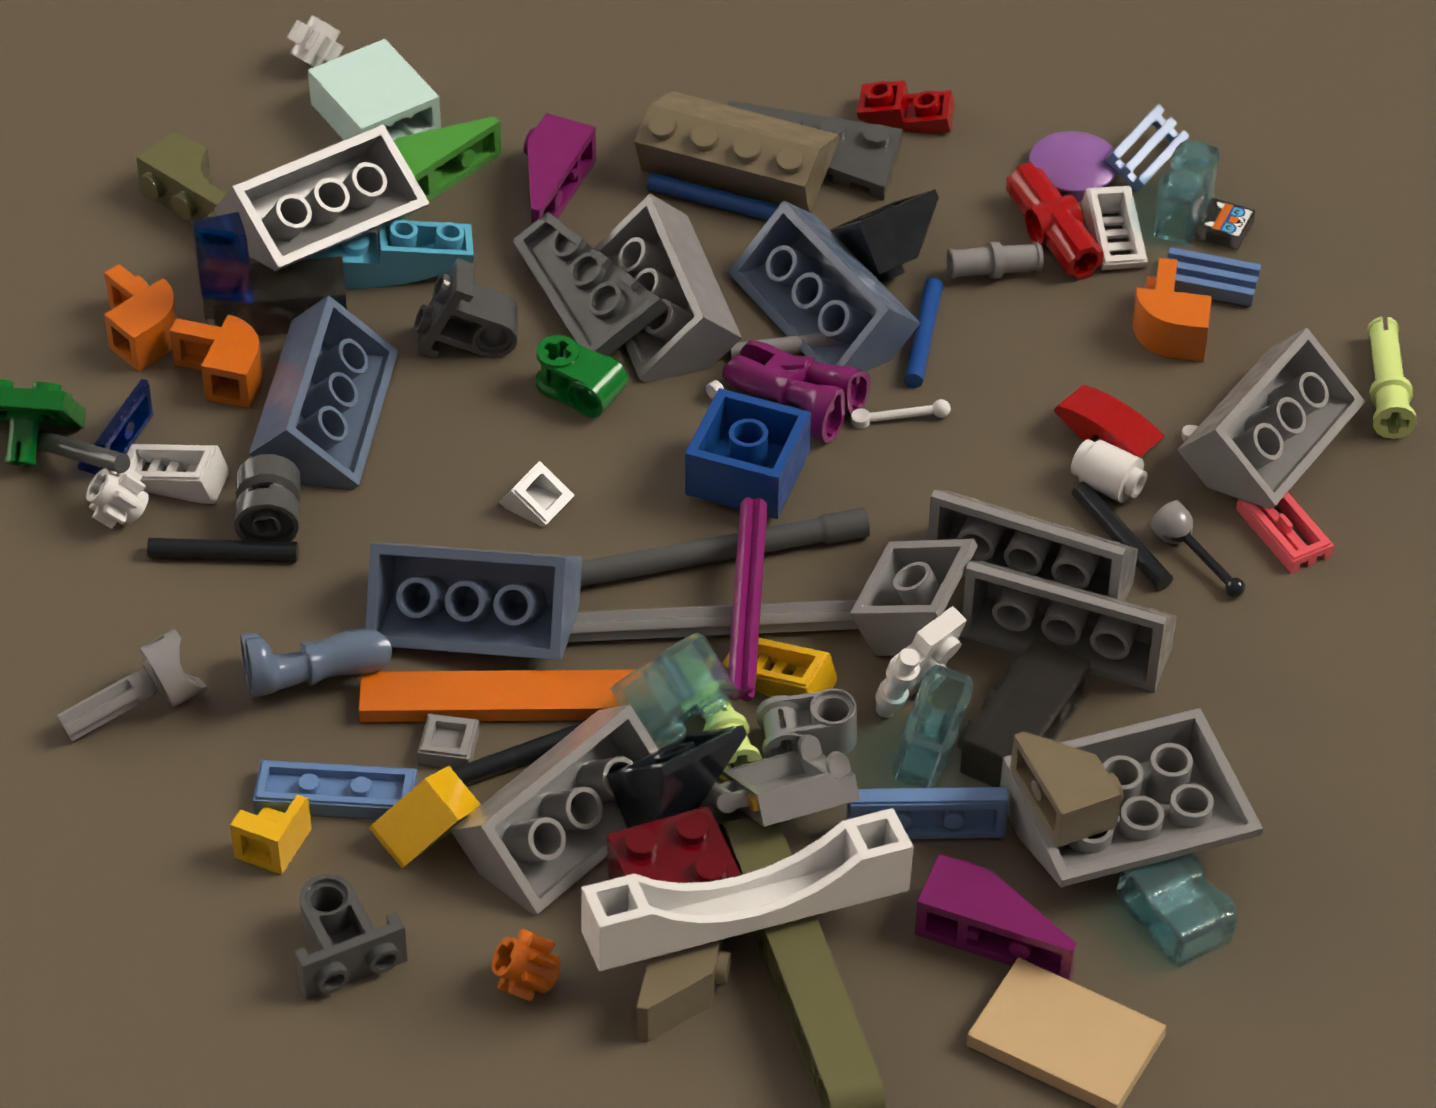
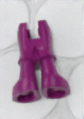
(801, 381)

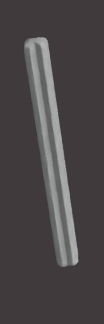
(709, 621)

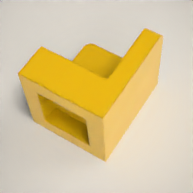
(271, 836)

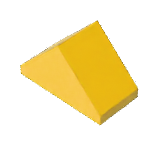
(424, 816)

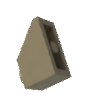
(1066, 787)
(679, 987)

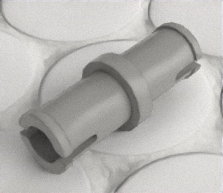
(994, 260)

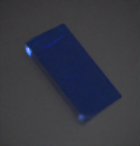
(223, 258)
(125, 424)

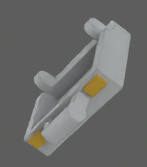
(787, 784)

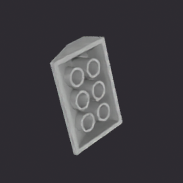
(1174, 801)

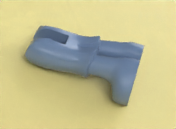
(340, 654)

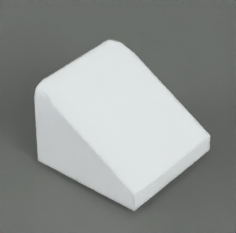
(537, 496)

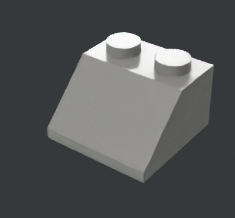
(909, 590)

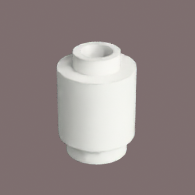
(1109, 470)

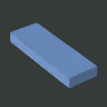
(332, 788)
(939, 811)

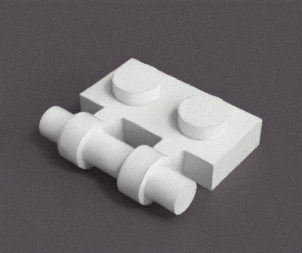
(931, 646)

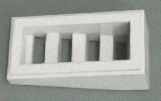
(1120, 201)
(200, 483)

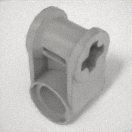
(824, 714)

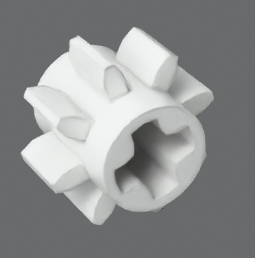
(315, 41)
(117, 497)

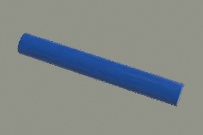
(711, 197)
(923, 334)

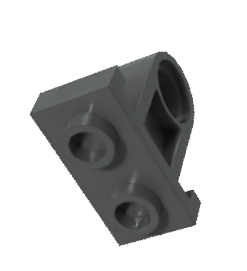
(467, 316)
(342, 938)

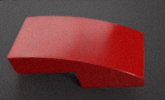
(916, 112)
(1099, 414)

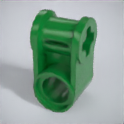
(582, 378)

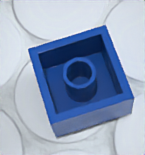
(747, 451)

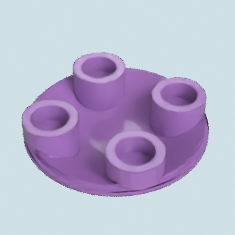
(1074, 161)

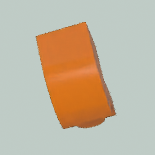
(138, 317)
(1169, 320)
(224, 354)

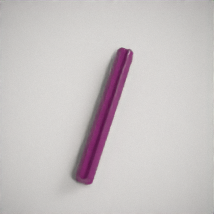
(747, 598)

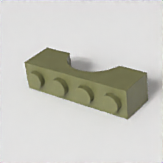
(179, 177)

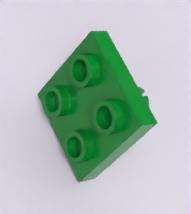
(33, 407)

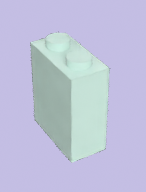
(372, 90)

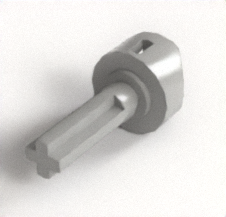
(160, 675)

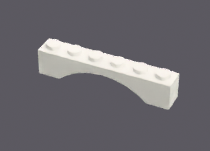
(648, 918)

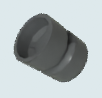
(267, 499)

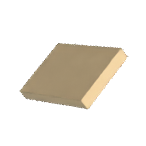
(1066, 1035)

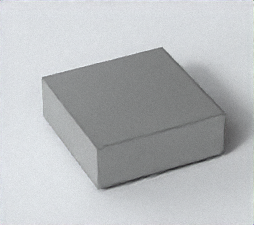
(448, 741)

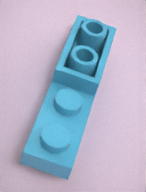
(402, 253)

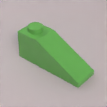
(450, 153)

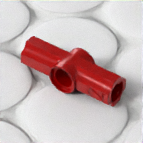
(1054, 221)

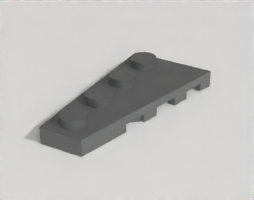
(863, 154)
(586, 288)

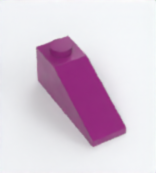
(558, 162)
(986, 917)

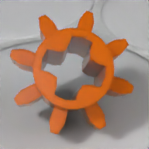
(526, 965)

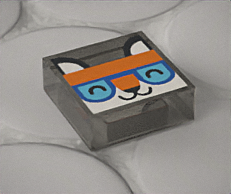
(1225, 223)

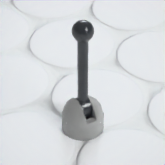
(1174, 526)

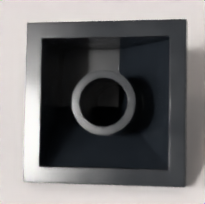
(889, 234)
(673, 776)

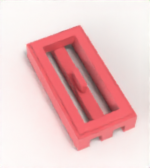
(1279, 536)

